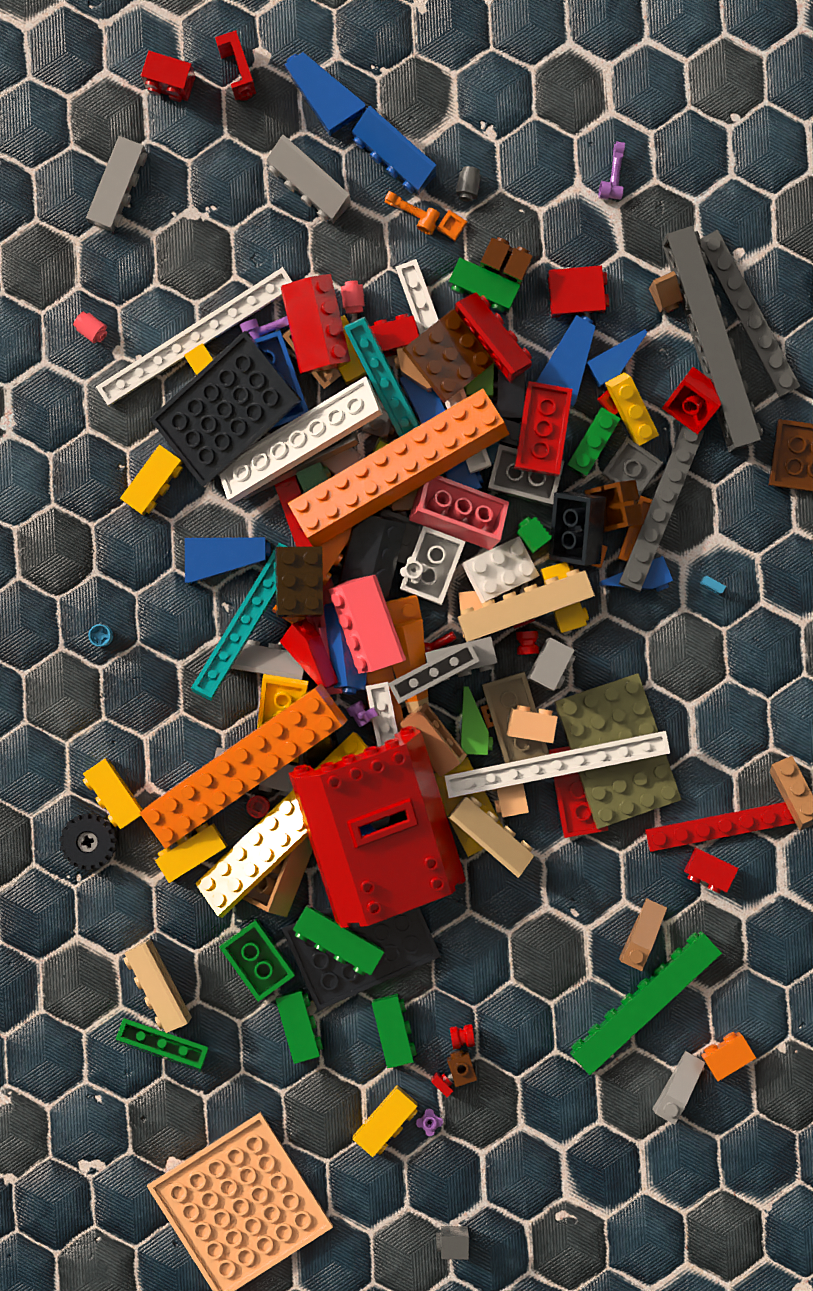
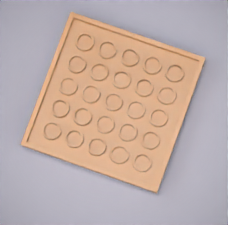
(240, 1205)

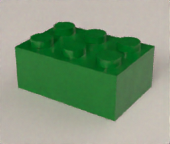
(257, 960)

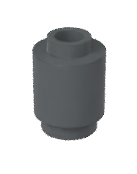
(468, 183)

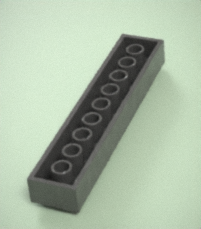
(711, 339)

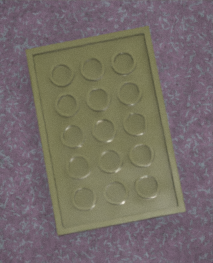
(609, 715)

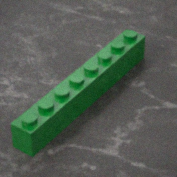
(645, 1002)

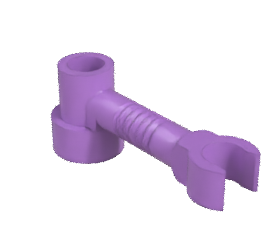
(612, 188)
(256, 331)
(360, 715)

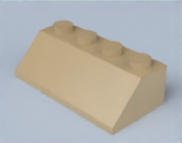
(491, 836)
(157, 985)

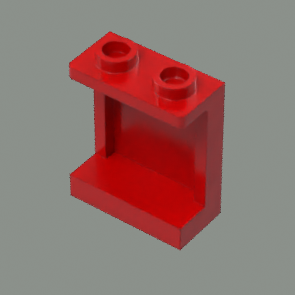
(229, 45)
(577, 290)

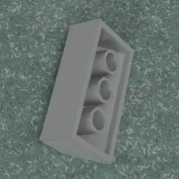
(308, 180)
(268, 660)

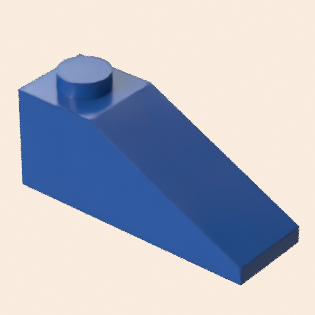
(612, 362)
(657, 577)

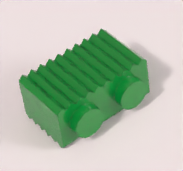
(533, 534)

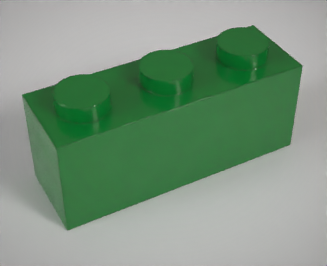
(471, 278)
(593, 442)
(299, 1025)
(393, 1030)

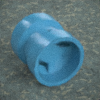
(97, 636)

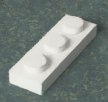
(385, 722)

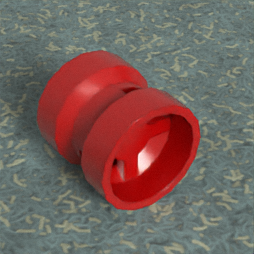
(527, 642)
(262, 806)
(461, 1037)

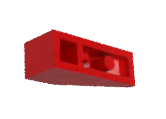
(309, 651)

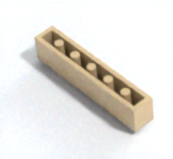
(525, 606)

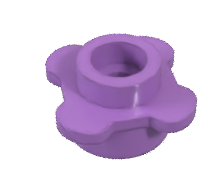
(429, 1128)

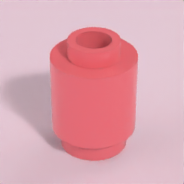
(352, 297)
(90, 327)

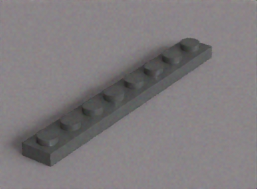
(748, 313)
(660, 509)

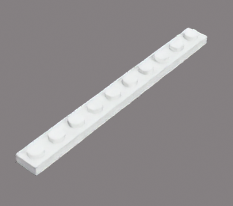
(425, 317)
(198, 333)
(557, 764)

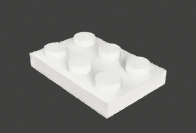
(500, 569)

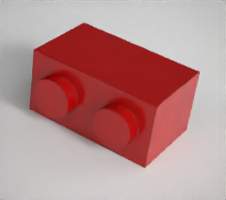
(710, 870)

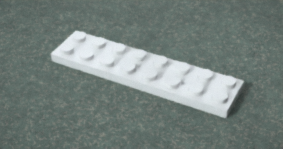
(301, 439)

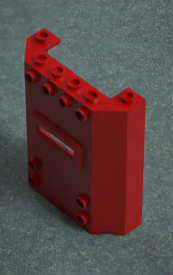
(391, 867)

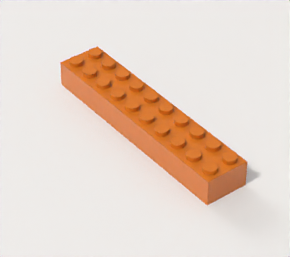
(398, 468)
(243, 766)

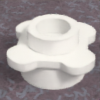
(414, 576)

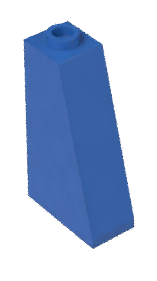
(325, 95)
(570, 357)
(218, 556)
(340, 655)

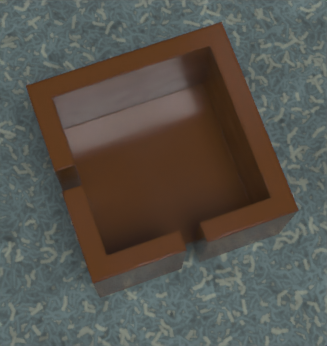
(506, 261)
(621, 505)

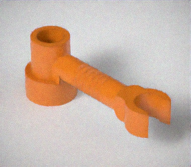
(427, 219)

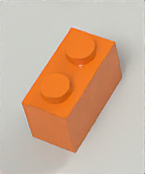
(728, 1055)

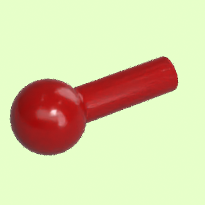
(439, 642)

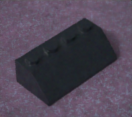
(373, 550)

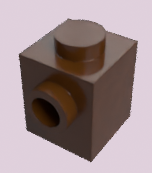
(461, 1068)

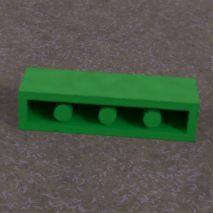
(340, 941)
(162, 1044)

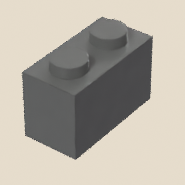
(453, 1242)

